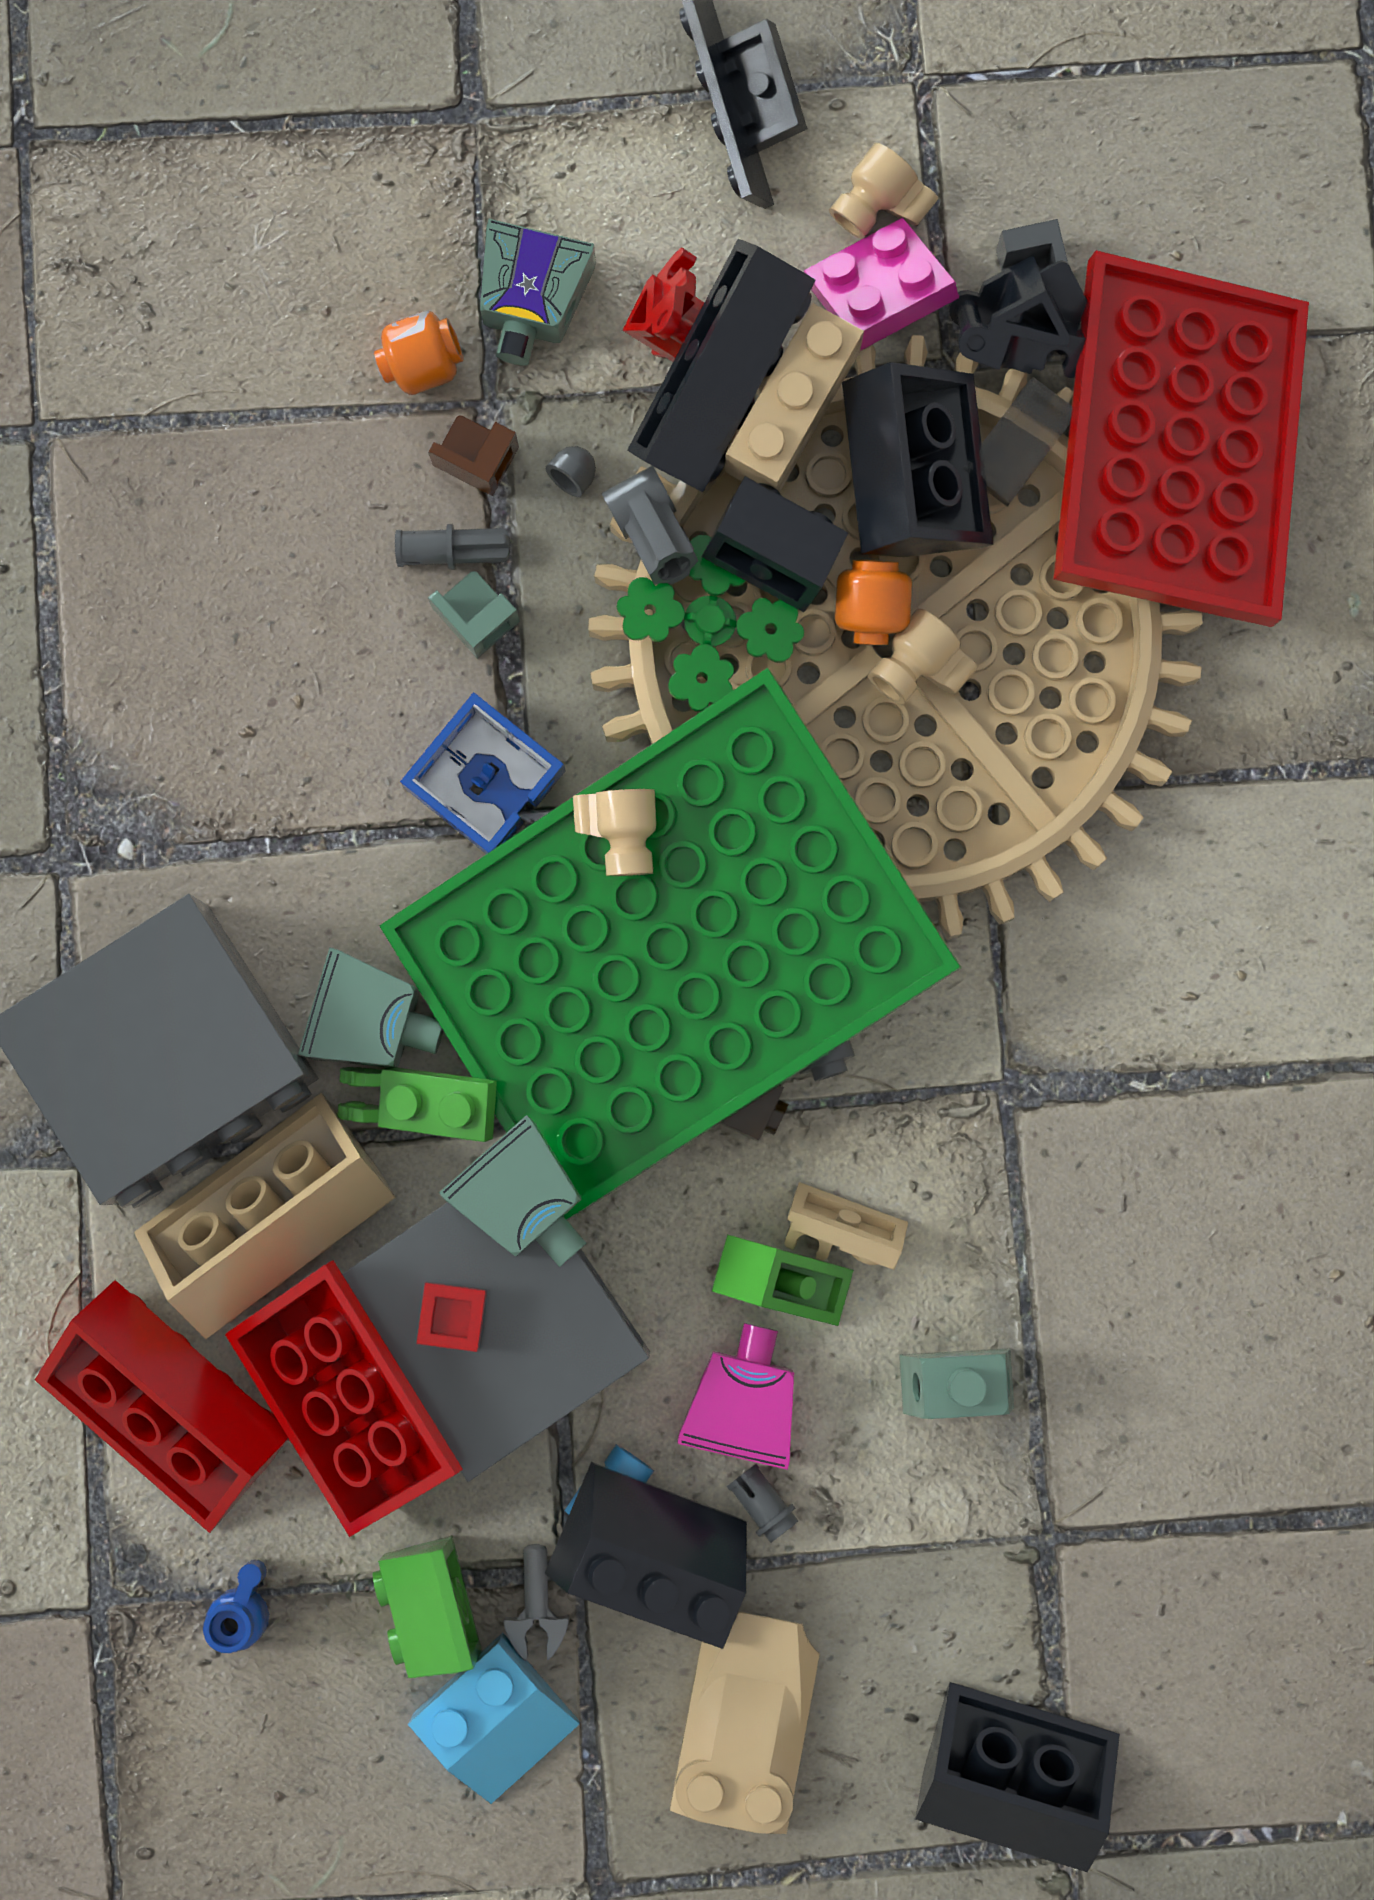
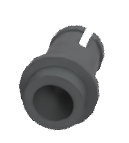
(763, 1503)

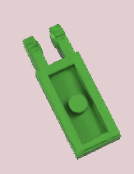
(423, 1102)

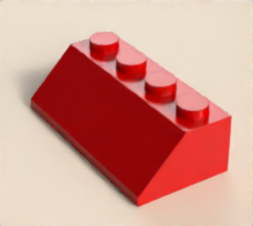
(161, 1405)

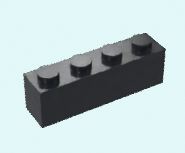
(722, 365)

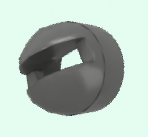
(572, 470)

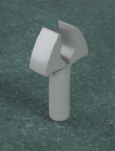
(536, 1606)

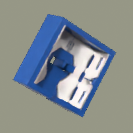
(463, 758)

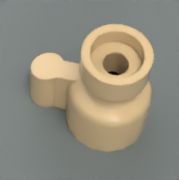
(886, 184)
(924, 650)
(625, 821)

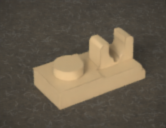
(854, 1228)

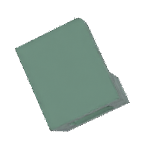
(475, 613)

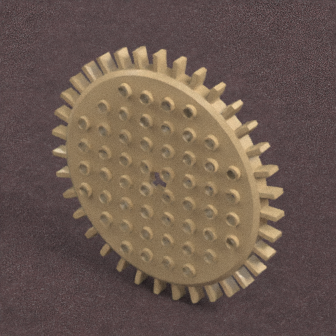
(1107, 704)

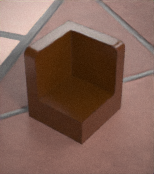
(476, 453)

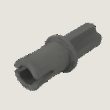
(451, 546)

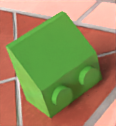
(428, 1608)

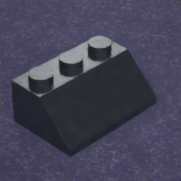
(908, 452)
(653, 1556)
(1019, 1777)

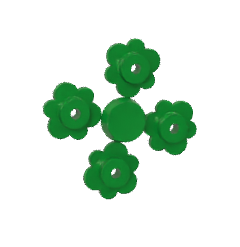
(709, 624)

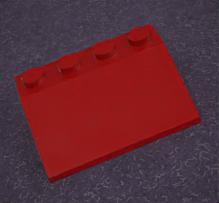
(343, 1399)

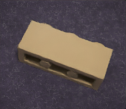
(794, 399)

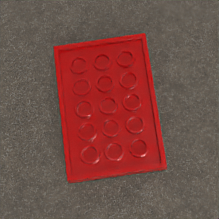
(1182, 440)

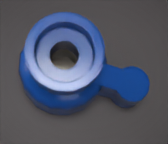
(239, 1614)

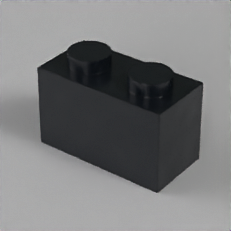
(775, 544)

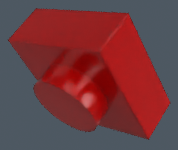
(451, 1316)

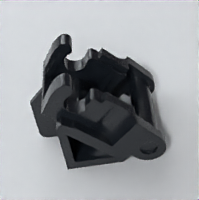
(1022, 318)

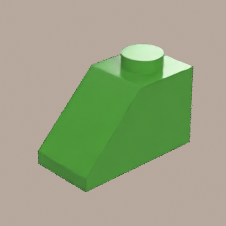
(782, 1280)

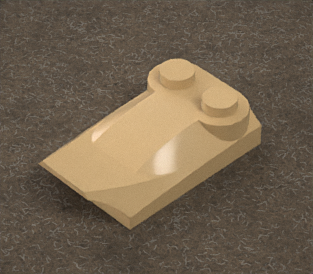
(747, 1727)

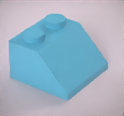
(493, 1721)

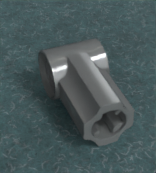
(647, 517)

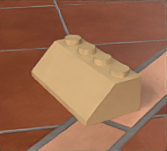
(262, 1216)

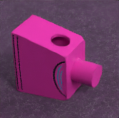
(743, 1403)

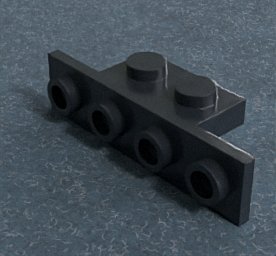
(749, 93)

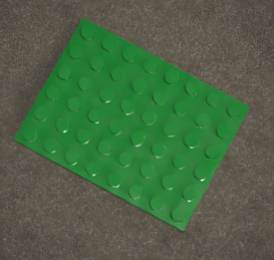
(681, 993)

